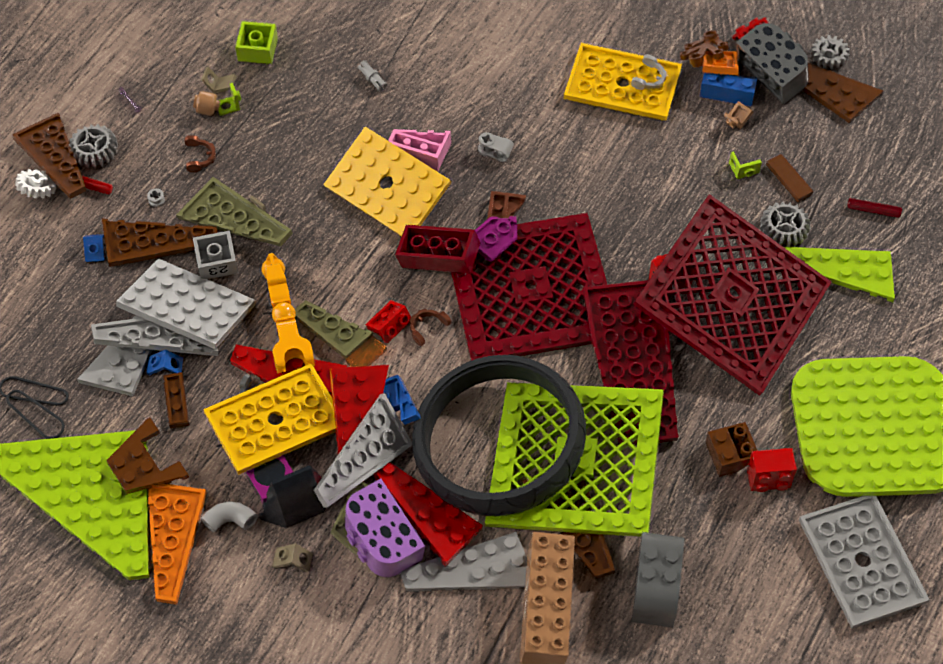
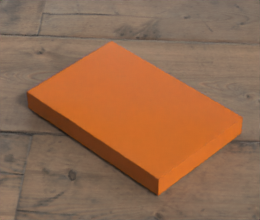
(725, 65)

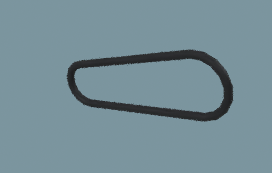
(37, 383)
(41, 406)

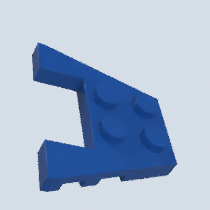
(400, 399)

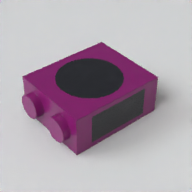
(261, 476)

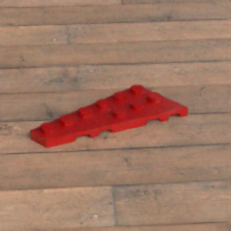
(261, 364)
(353, 396)
(435, 520)

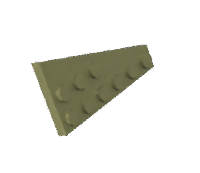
(229, 211)

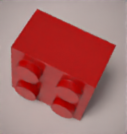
(771, 469)

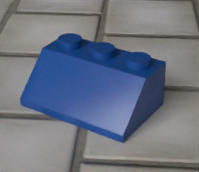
(728, 88)

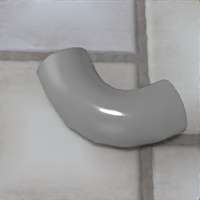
(229, 512)

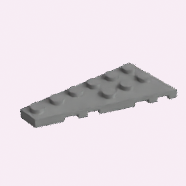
(117, 369)
(370, 447)
(478, 567)

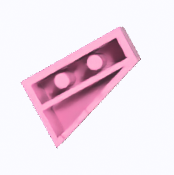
(425, 147)

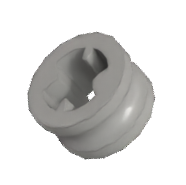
(156, 202)

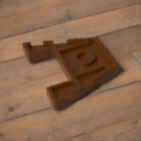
(135, 466)

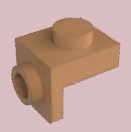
(738, 115)

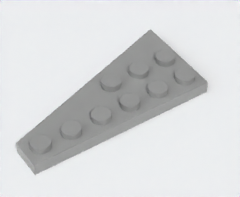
(146, 335)

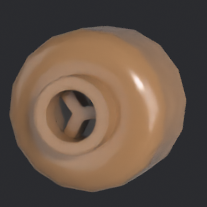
(206, 103)

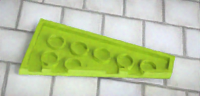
(852, 268)

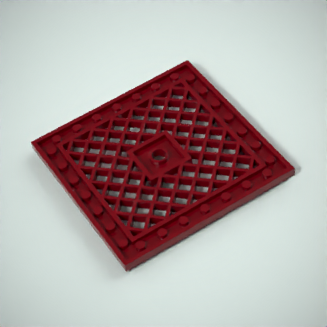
(573, 227)
(694, 334)

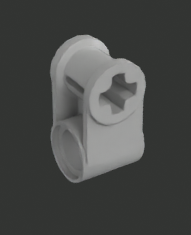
(496, 147)

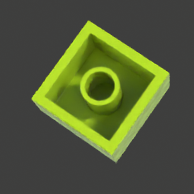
(256, 42)

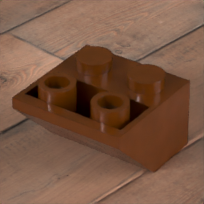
(730, 448)

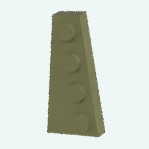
(331, 329)

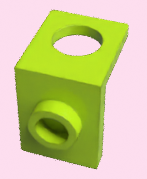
(233, 101)
(744, 170)

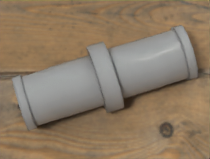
(372, 76)

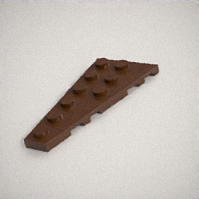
(589, 547)

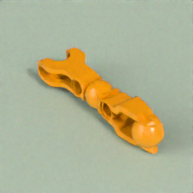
(290, 342)

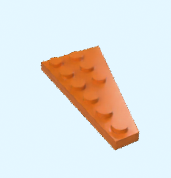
(173, 527)

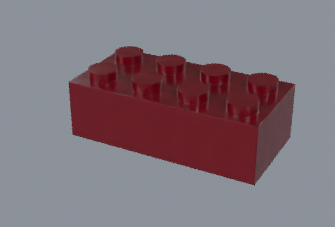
(438, 248)

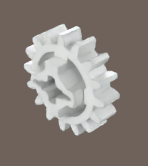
(35, 184)

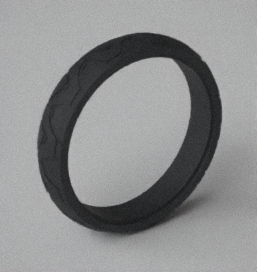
(481, 371)

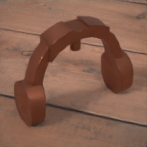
(195, 166)
(442, 316)

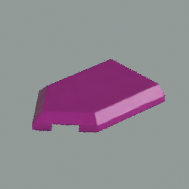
(496, 236)

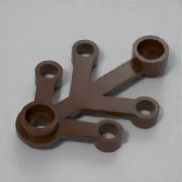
(709, 37)

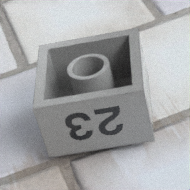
(215, 255)

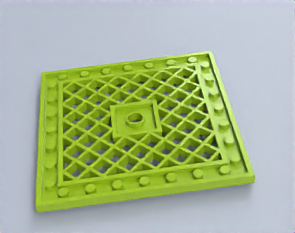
(579, 519)

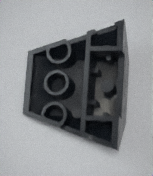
(292, 498)

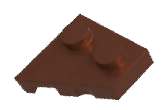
(504, 204)

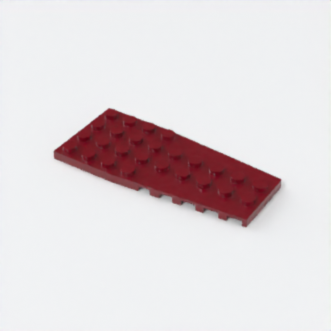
(631, 349)

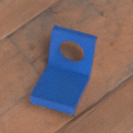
(93, 247)
(163, 361)

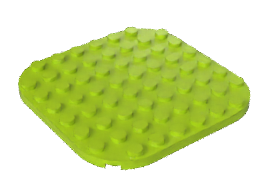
(870, 425)

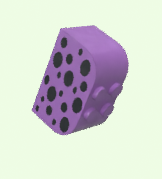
(381, 531)

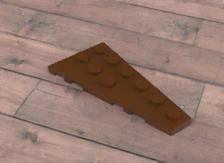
(839, 93)
(49, 149)
(148, 240)

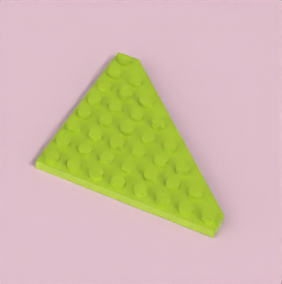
(81, 493)

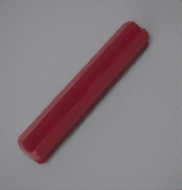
(873, 207)

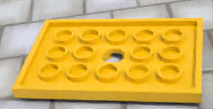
(599, 69)
(414, 186)
(244, 425)

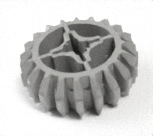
(85, 140)
(785, 229)

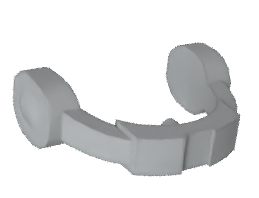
(640, 84)

